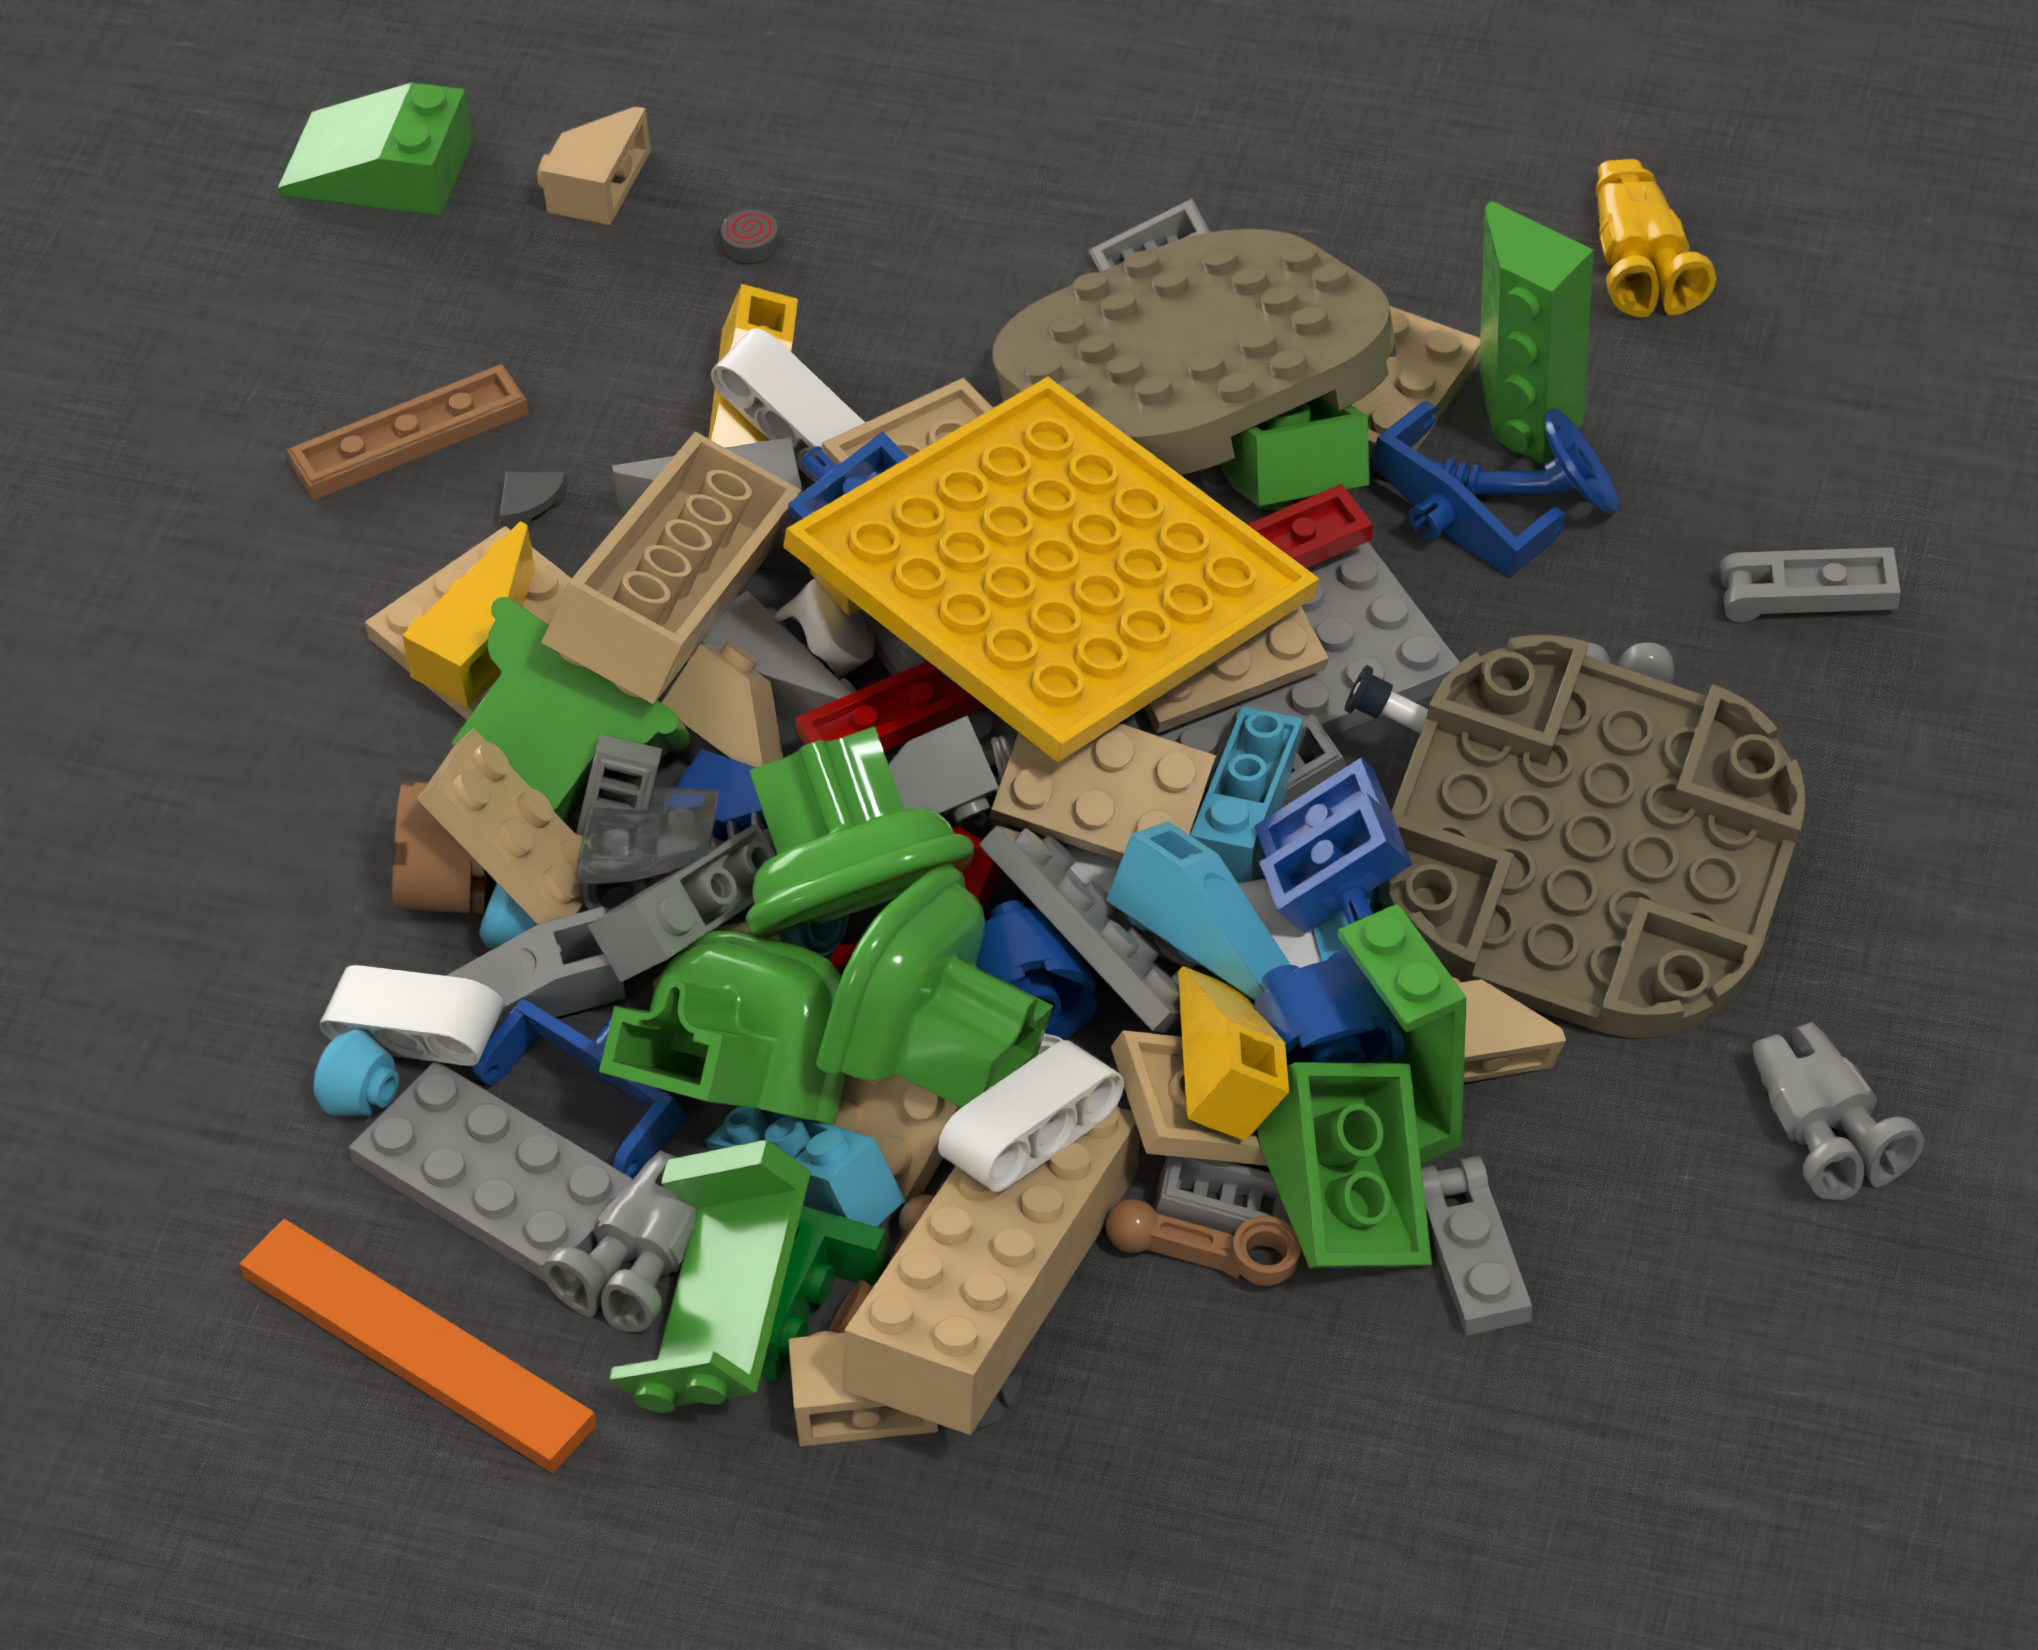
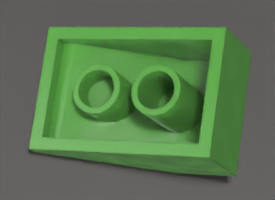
(384, 150)
(1300, 454)
(1350, 1165)

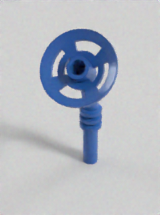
(1572, 467)

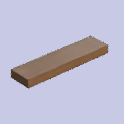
(407, 432)

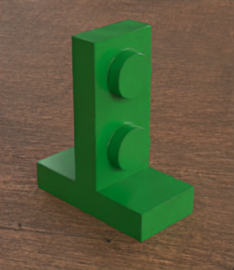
(822, 1250)

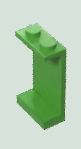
(1429, 1016)
(728, 1278)

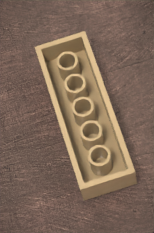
(670, 568)
(983, 1279)

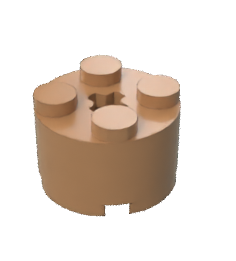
(431, 864)

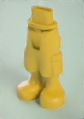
(1645, 238)

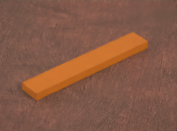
(419, 1345)

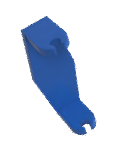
(1449, 505)
(528, 1022)

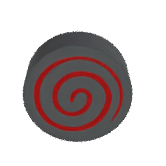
(750, 235)

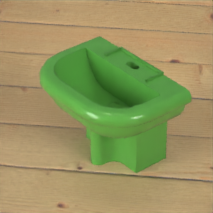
(552, 711)
(841, 836)
(922, 1004)
(734, 1027)

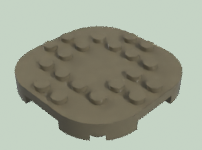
(1204, 340)
(1595, 837)

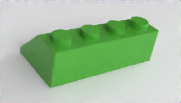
(1532, 329)

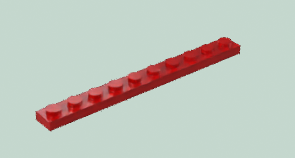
(927, 699)

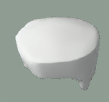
(829, 632)

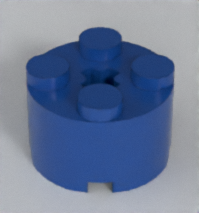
(1037, 958)
(1329, 1013)

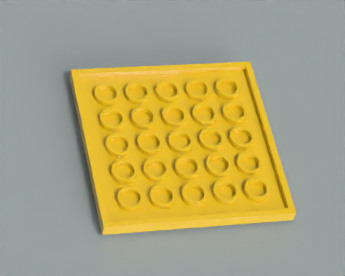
(1051, 566)

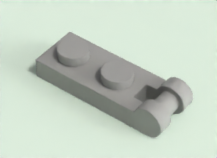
(1809, 582)
(1474, 1249)

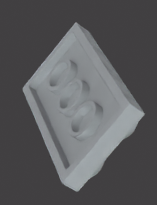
(1087, 921)
(488, 1168)

